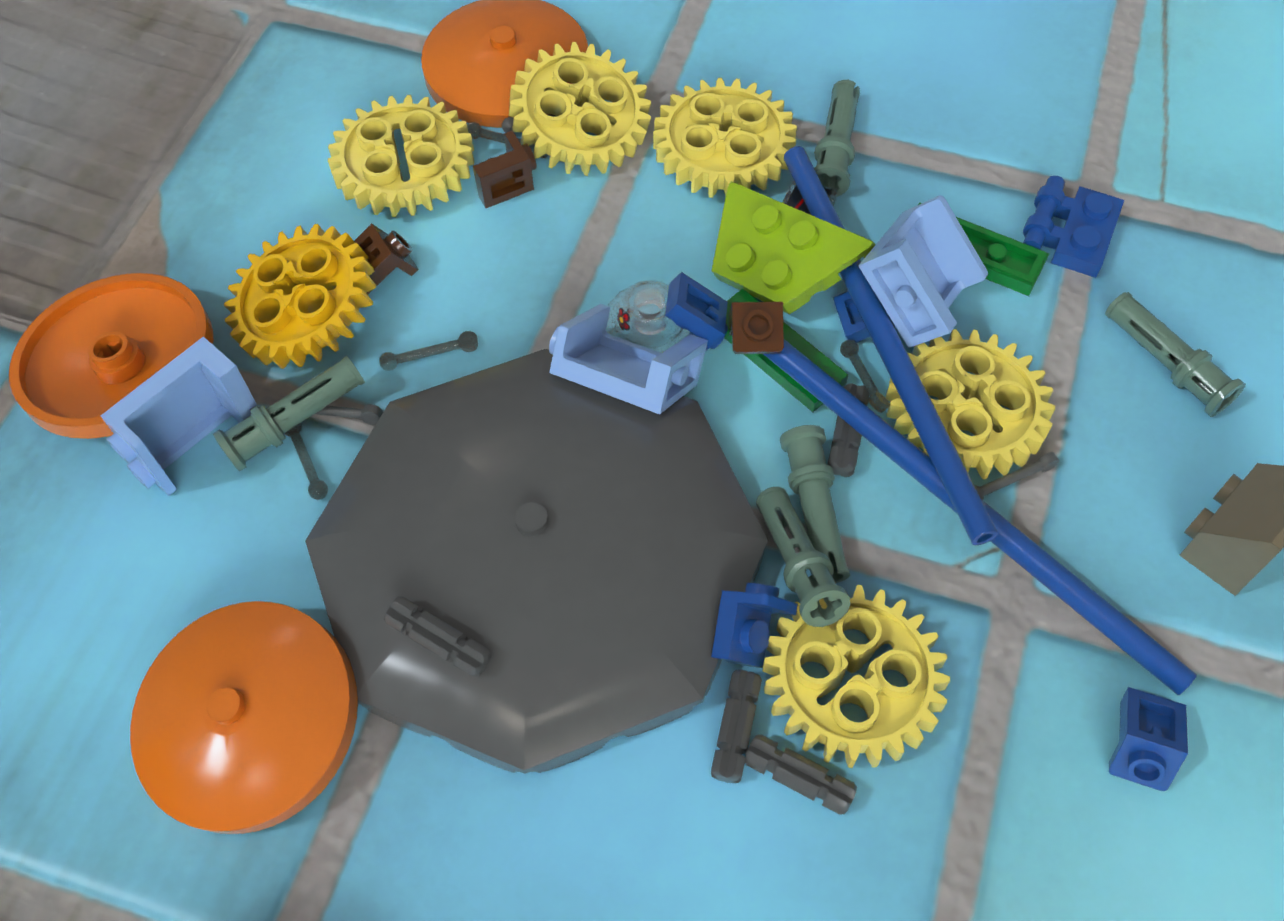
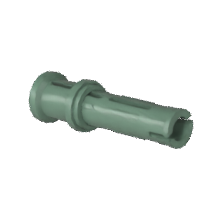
(835, 150)
(1188, 367)
(269, 424)
(812, 481)
(778, 514)

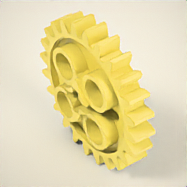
(579, 108)
(723, 137)
(368, 162)
(975, 400)
(891, 711)

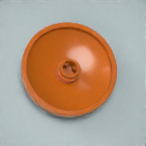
(480, 47)
(100, 348)
(243, 718)

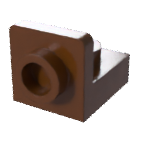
(506, 174)
(385, 252)
(756, 327)

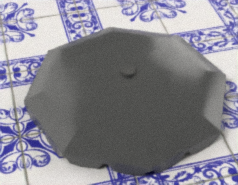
(554, 536)

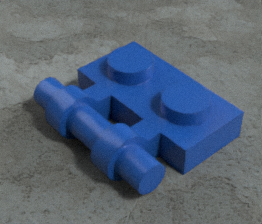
(1087, 227)

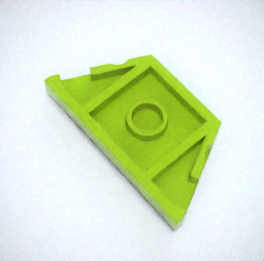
(780, 250)

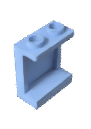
(922, 270)
(621, 368)
(176, 411)

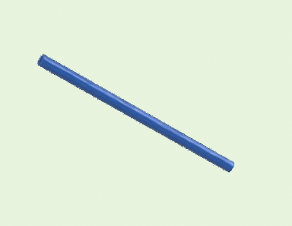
(899, 366)
(1009, 538)

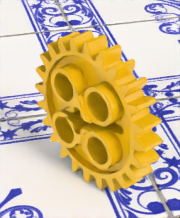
(300, 296)

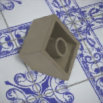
(1243, 531)

